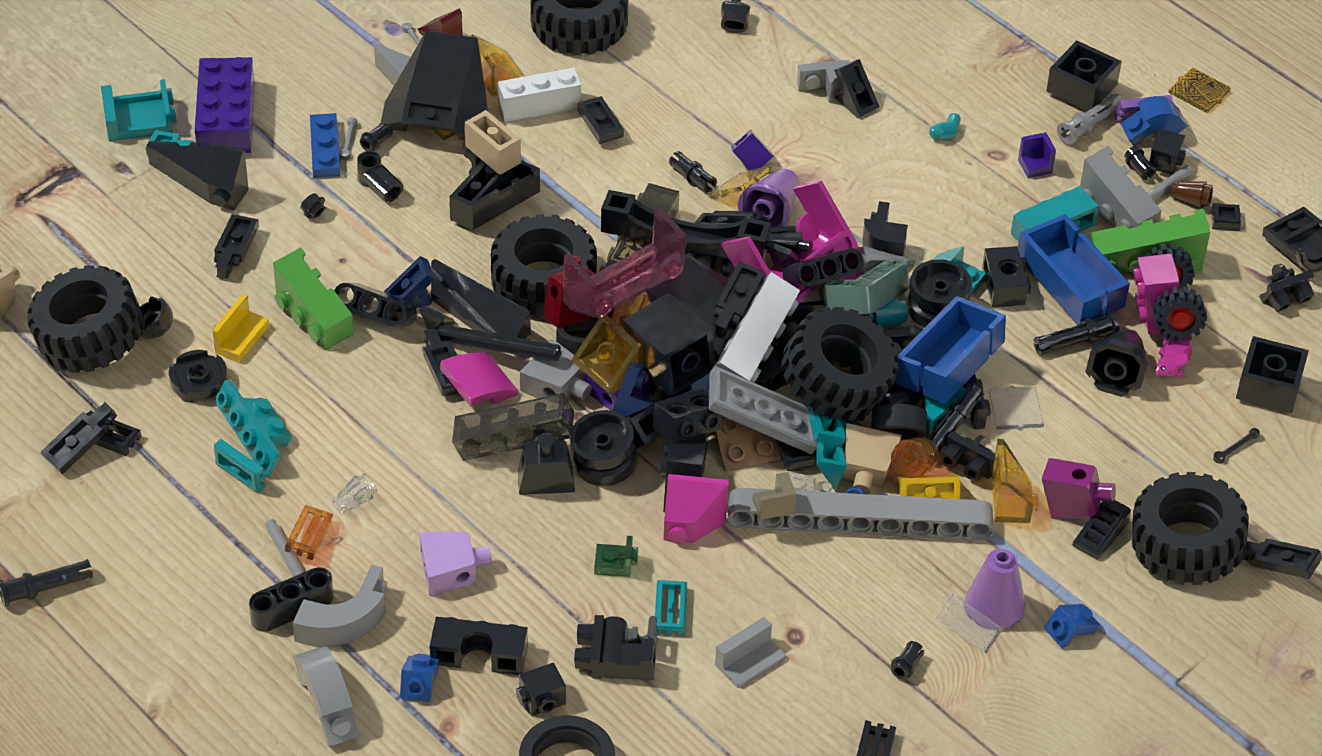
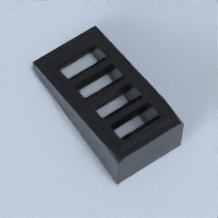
(1110, 512)

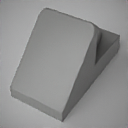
(820, 76)

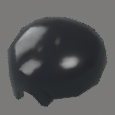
(157, 318)

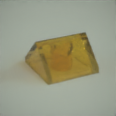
(496, 65)
(608, 354)

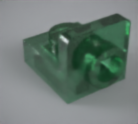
(615, 559)

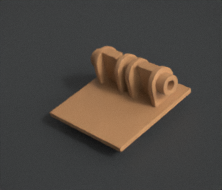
(744, 446)

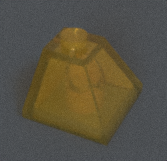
(1011, 488)

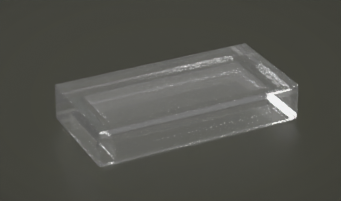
(969, 623)

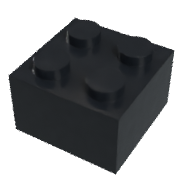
(1083, 76)
(1272, 374)

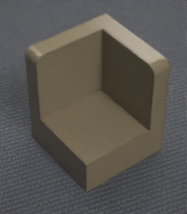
(777, 501)

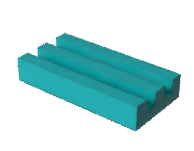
(239, 465)
(670, 627)

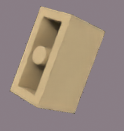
(493, 142)

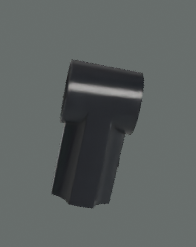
(375, 175)

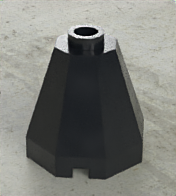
(1118, 363)

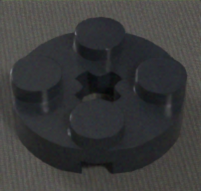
(197, 388)

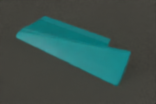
(830, 439)

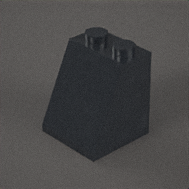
(674, 343)

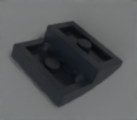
(729, 217)

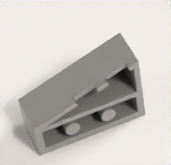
(1115, 193)

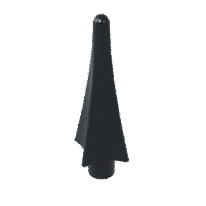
(792, 241)

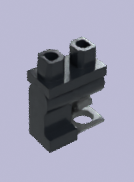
(616, 649)

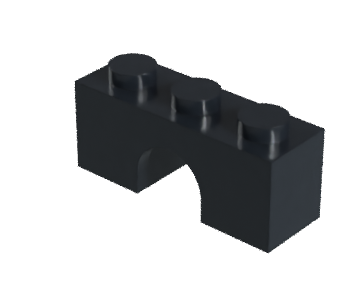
(457, 637)

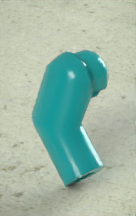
(946, 130)

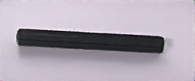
(500, 342)

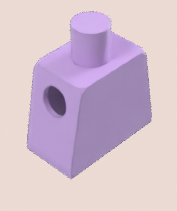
(450, 560)

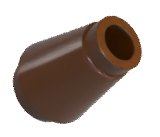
(1193, 192)

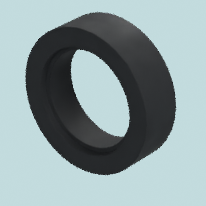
(567, 730)

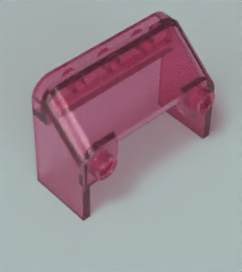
(628, 277)

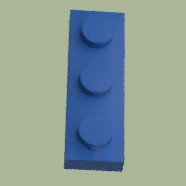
(324, 145)

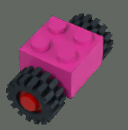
(1159, 294)

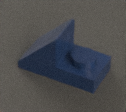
(413, 284)
(628, 400)

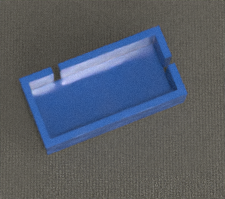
(1072, 269)
(951, 349)

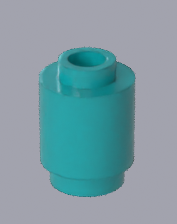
(890, 314)

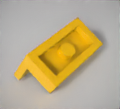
(238, 331)
(930, 486)

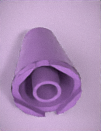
(773, 195)
(998, 589)

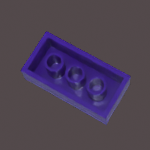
(225, 102)

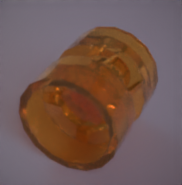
(914, 457)

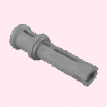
(1074, 126)

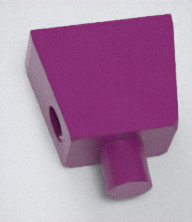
(1074, 489)

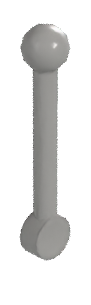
(407, 28)
(345, 153)

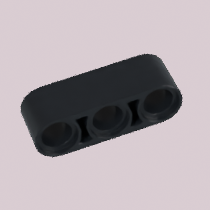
(833, 265)
(387, 305)
(282, 601)

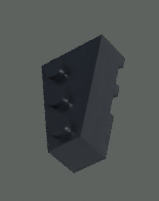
(684, 458)

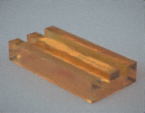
(303, 547)

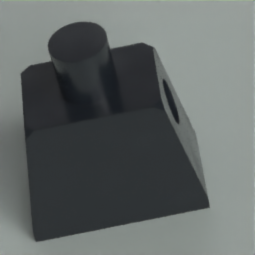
(545, 467)

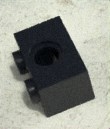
(1006, 276)

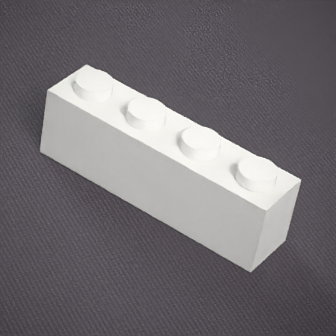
(758, 327)

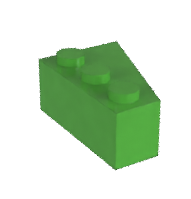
(309, 302)

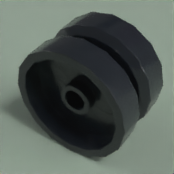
(934, 287)
(603, 447)

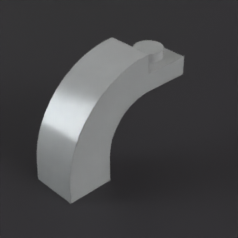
(343, 622)
(329, 692)

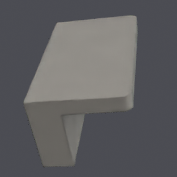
(748, 653)

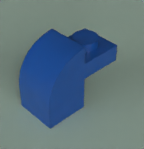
(1154, 114)

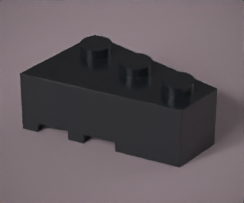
(488, 194)

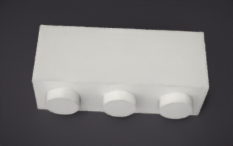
(539, 94)

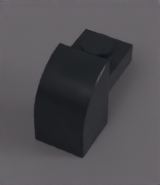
(882, 234)

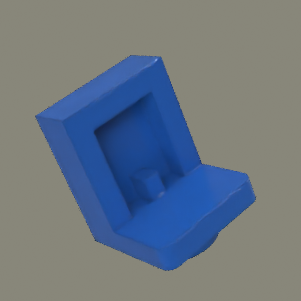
(1070, 621)
(418, 677)

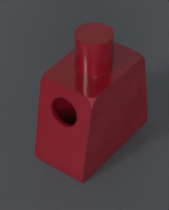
(555, 309)

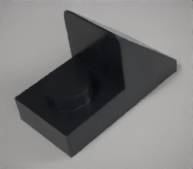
(856, 88)

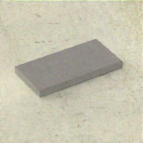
(760, 409)

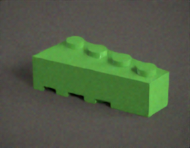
(1125, 244)

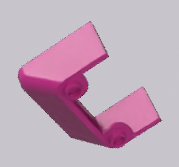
(819, 224)

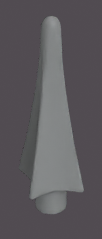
(874, 257)

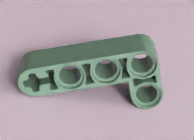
(870, 290)

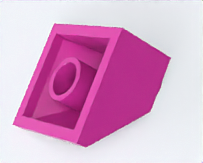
(694, 507)

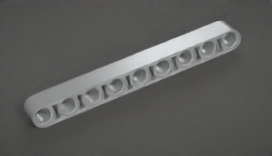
(870, 515)

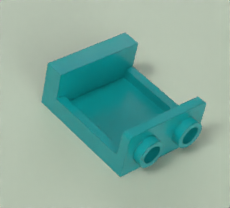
(138, 113)

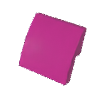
(478, 378)

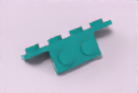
(254, 424)

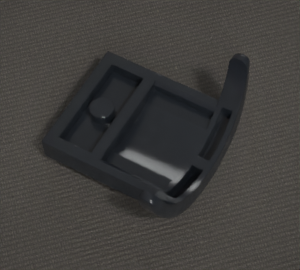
(1298, 237)

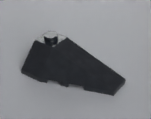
(211, 171)

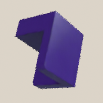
(752, 151)
(1037, 155)

